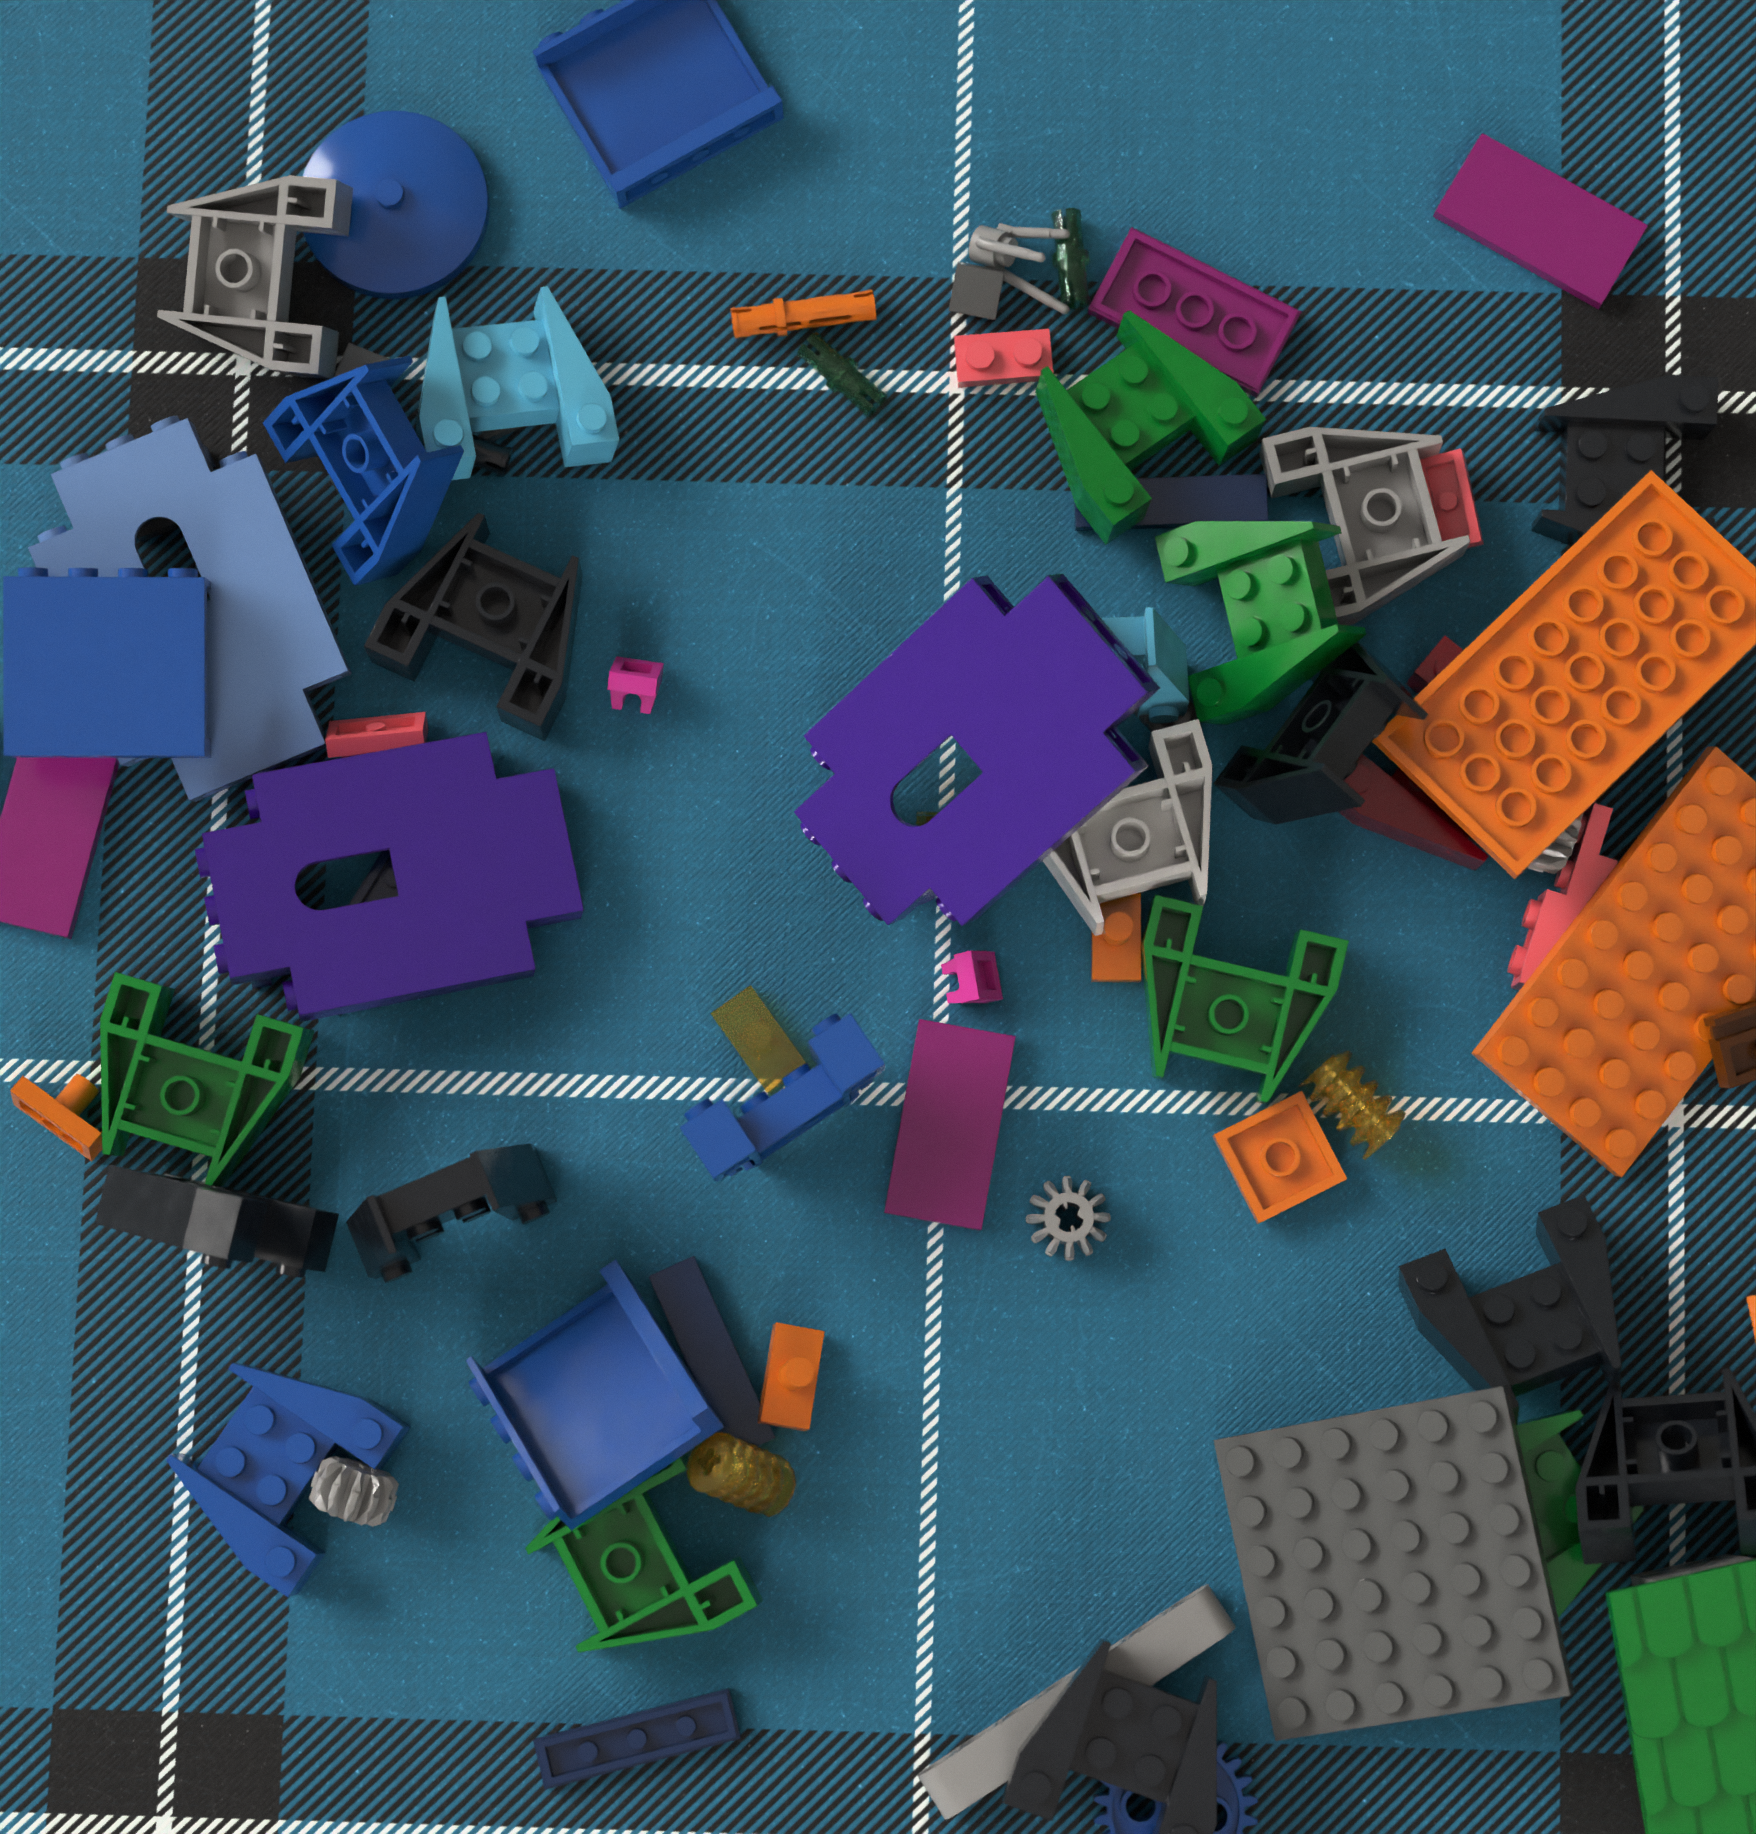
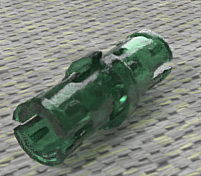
(1071, 259)
(842, 374)

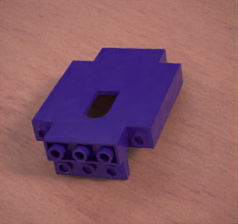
(1029, 701)
(468, 862)

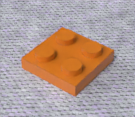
(1279, 1157)

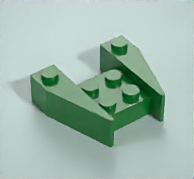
(1134, 411)
(1274, 606)
(1227, 1009)
(186, 1091)
(1553, 1483)
(637, 1577)

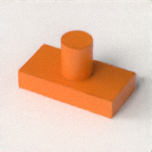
(1118, 948)
(62, 1113)
(791, 1376)

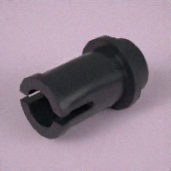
(491, 455)

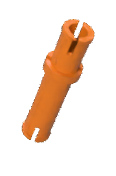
(801, 314)

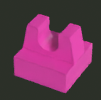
(637, 678)
(976, 977)

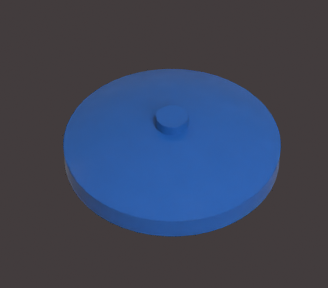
(413, 208)

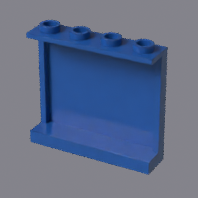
(655, 90)
(105, 664)
(595, 1401)

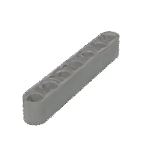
(1141, 1655)

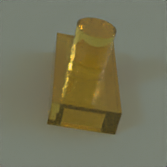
(758, 1038)

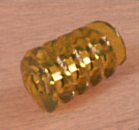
(1354, 1102)
(741, 1474)

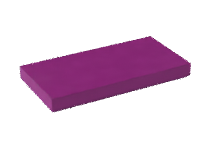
(1540, 221)
(1197, 307)
(51, 839)
(950, 1124)

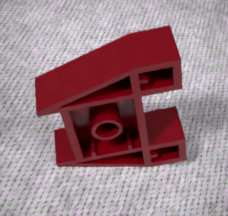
(1399, 806)

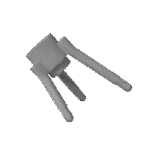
(999, 248)

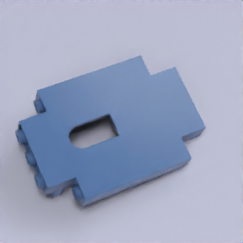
(264, 613)

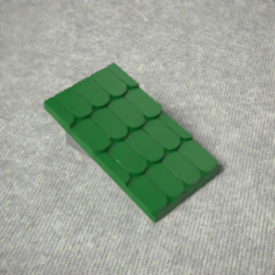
(1691, 1693)

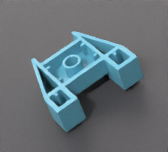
(512, 380)
(1162, 657)

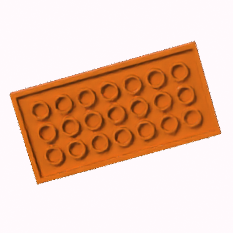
(1580, 675)
(1619, 1004)

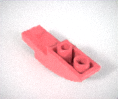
(1555, 911)

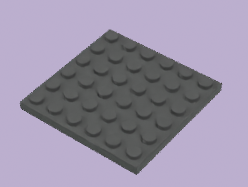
(1393, 1565)

